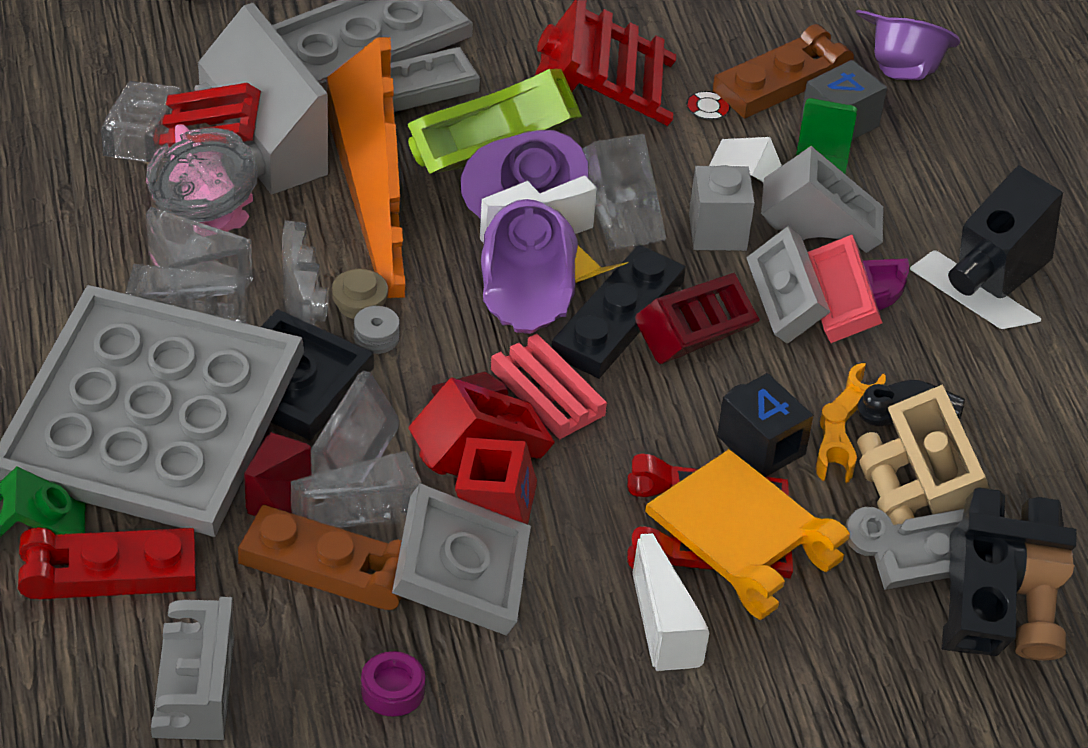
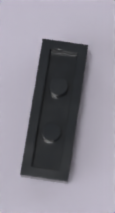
(607, 319)

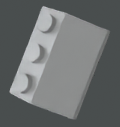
(292, 106)

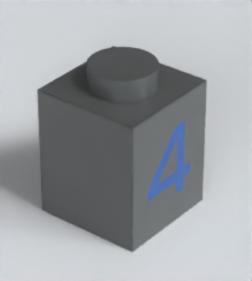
(851, 86)

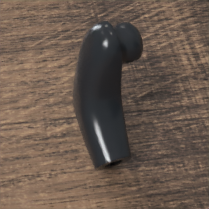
(878, 397)

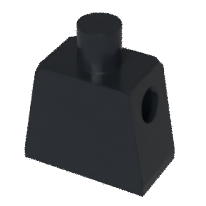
(1008, 236)

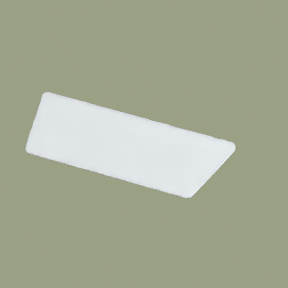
(1000, 312)

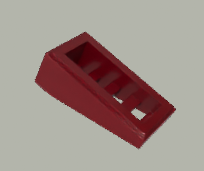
(668, 331)

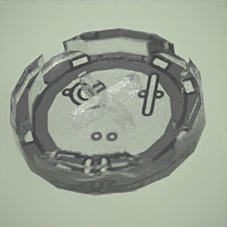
(202, 174)

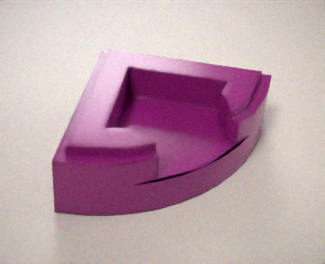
(887, 279)

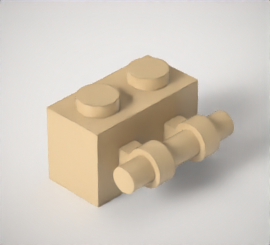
(937, 452)

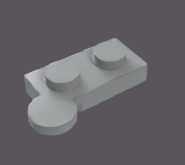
(906, 551)

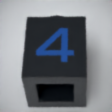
(764, 424)

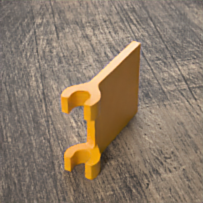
(744, 526)

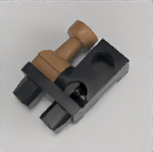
(996, 561)

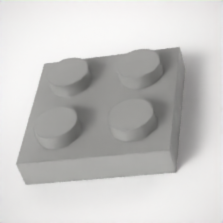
(462, 559)

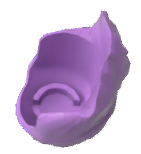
(528, 265)

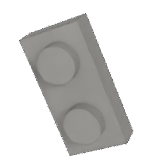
(787, 285)

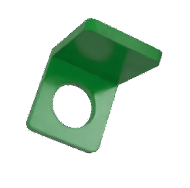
(828, 129)
(39, 504)

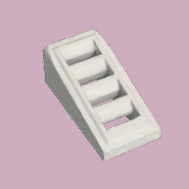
(670, 618)

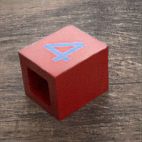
(498, 477)

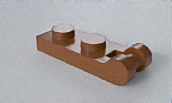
(780, 72)
(322, 557)

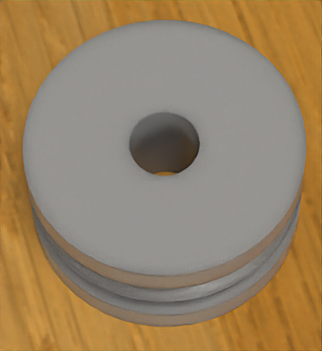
(376, 329)

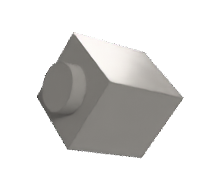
(721, 208)

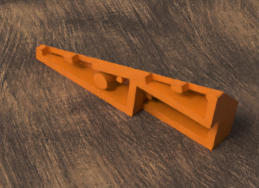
(367, 147)

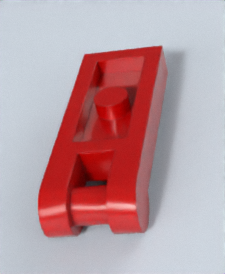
(106, 563)

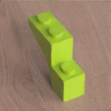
(454, 134)

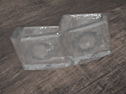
(301, 276)

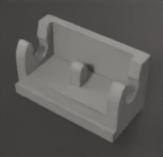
(195, 671)

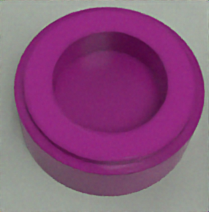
(393, 683)

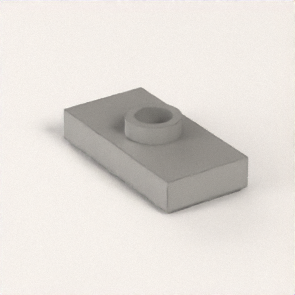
(432, 78)

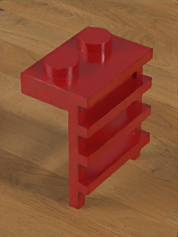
(582, 50)

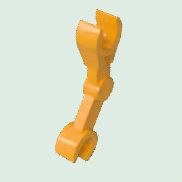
(836, 444)

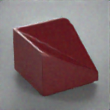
(273, 470)

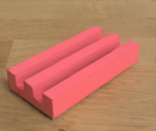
(557, 383)

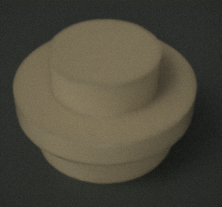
(357, 290)

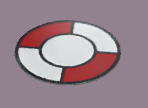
(707, 105)

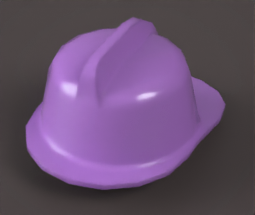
(908, 46)
(536, 156)

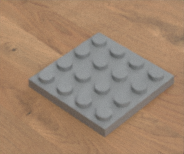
(151, 408)

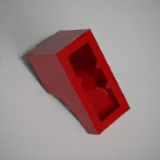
(472, 411)

